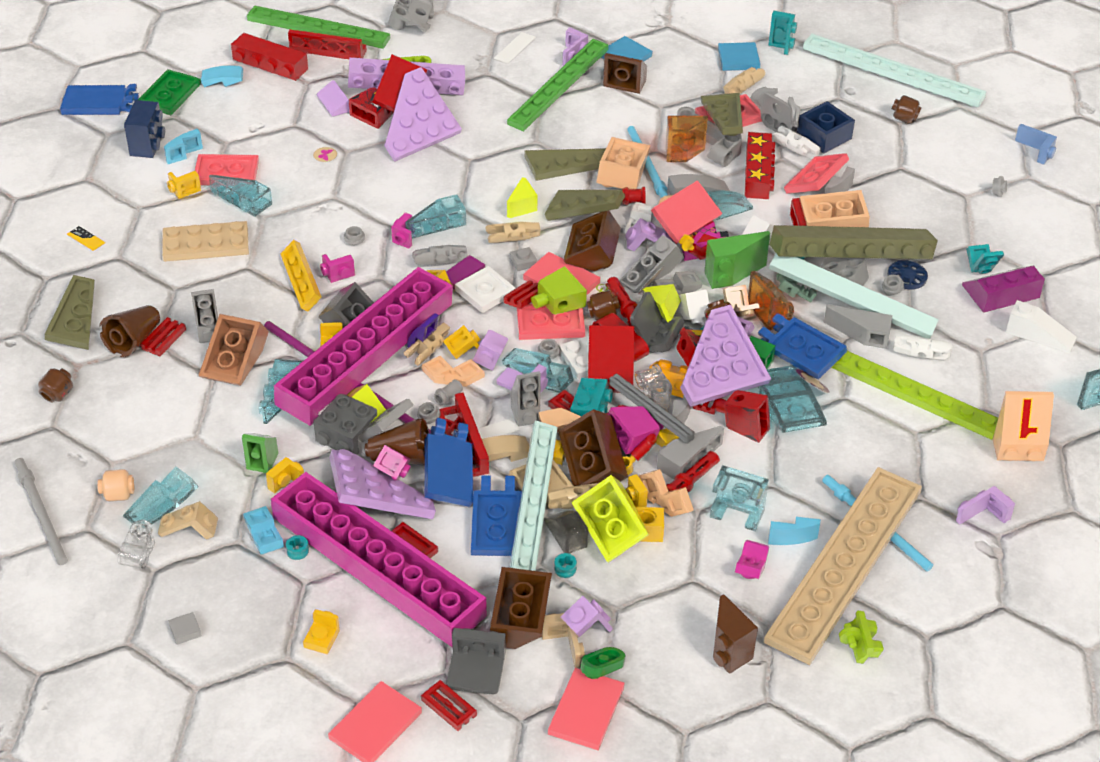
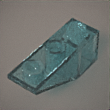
(244, 193)
(438, 216)
(275, 374)

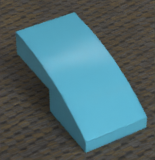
(227, 74)
(181, 145)
(263, 530)
(790, 534)

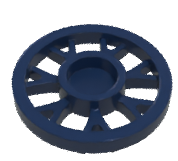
(909, 274)

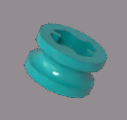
(297, 554)
(569, 570)

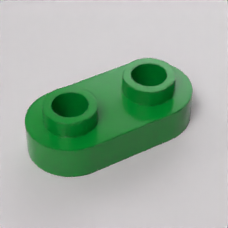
(602, 662)

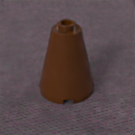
(128, 329)
(405, 439)

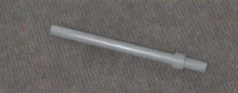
(27, 479)

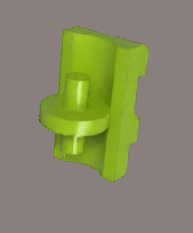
(859, 637)

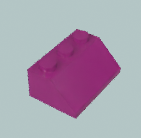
(1005, 288)

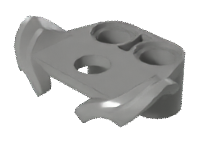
(405, 14)
(776, 115)
(848, 268)

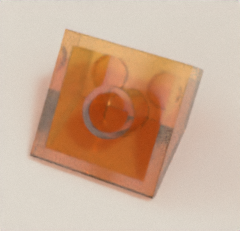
(685, 137)
(769, 298)

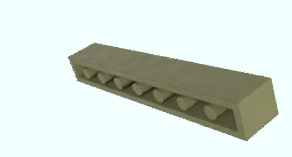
(852, 242)

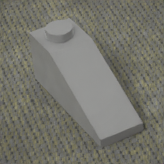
(681, 456)

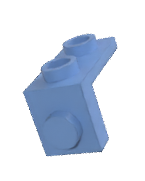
(1039, 140)

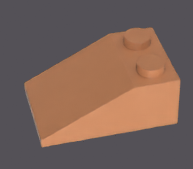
(233, 349)

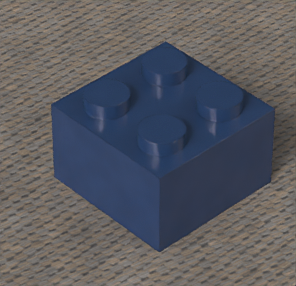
(826, 126)
(144, 129)

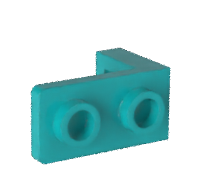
(982, 259)

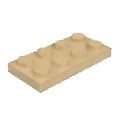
(205, 241)

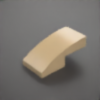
(503, 446)

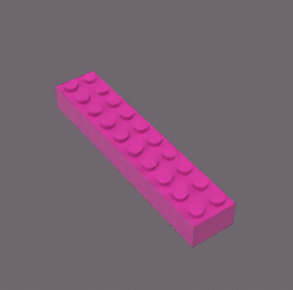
(362, 345)
(379, 558)

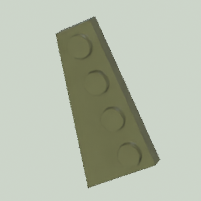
(725, 112)
(562, 162)
(581, 202)
(73, 316)

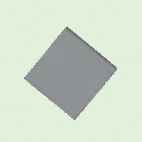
(185, 628)

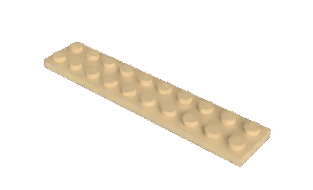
(842, 566)

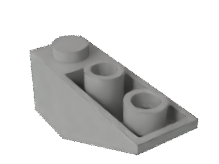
(660, 254)
(205, 313)
(861, 325)
(526, 398)

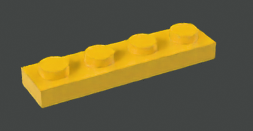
(300, 275)

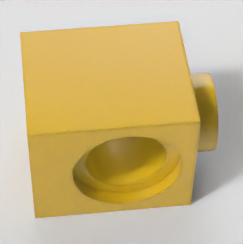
(654, 523)

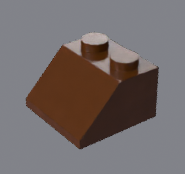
(624, 73)
(733, 636)

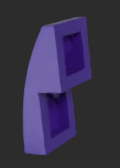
(424, 330)

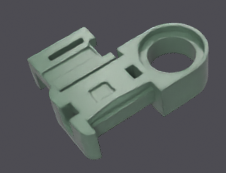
(790, 286)

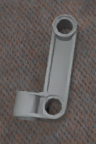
(724, 147)

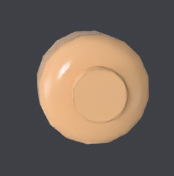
(116, 485)

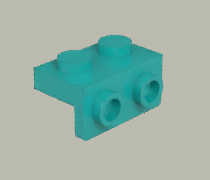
(782, 30)
(592, 395)

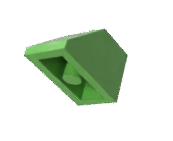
(259, 451)

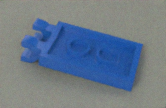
(98, 99)
(803, 345)
(448, 465)
(494, 518)

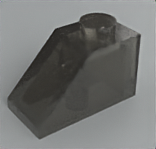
(568, 530)

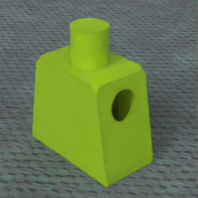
(560, 292)

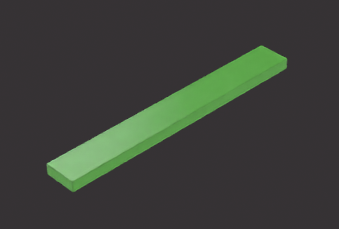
(310, 24)
(557, 85)

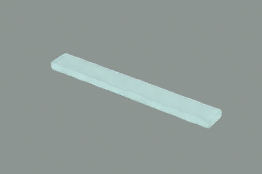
(854, 294)
(533, 497)

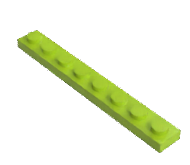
(917, 394)

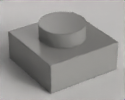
(523, 258)

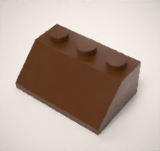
(593, 242)
(592, 449)
(520, 605)

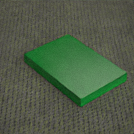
(171, 90)

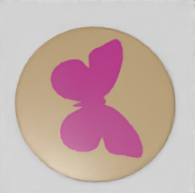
(325, 154)

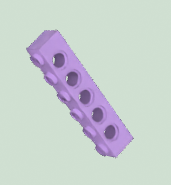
(369, 72)

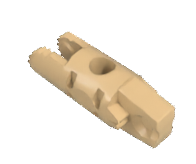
(744, 80)
(512, 231)
(429, 345)
(564, 497)

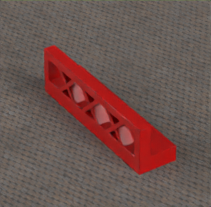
(326, 44)
(464, 414)

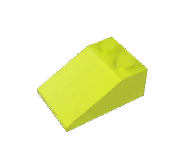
(611, 517)

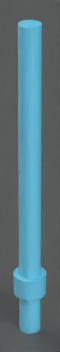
(659, 186)
(844, 494)

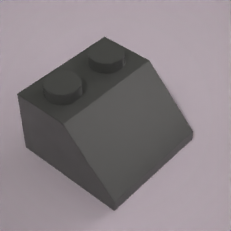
(346, 305)

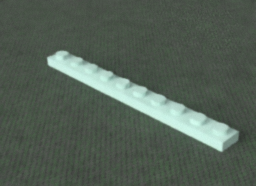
(895, 70)

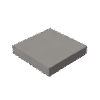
(385, 419)

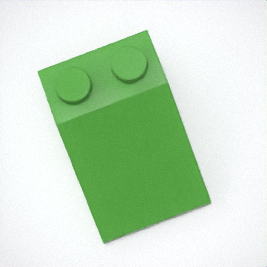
(735, 258)

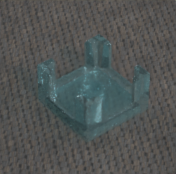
(740, 492)

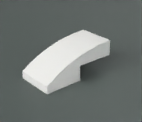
(639, 211)

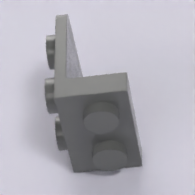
(652, 327)
(343, 423)
(476, 660)

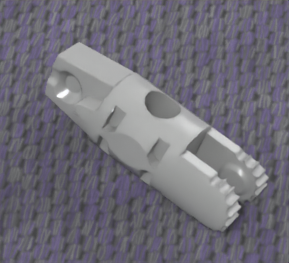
(440, 255)

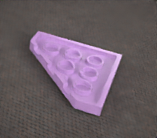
(418, 117)
(722, 360)
(366, 486)

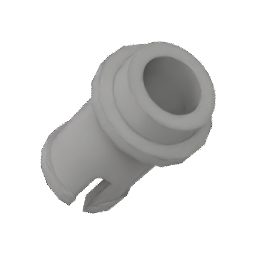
(443, 395)

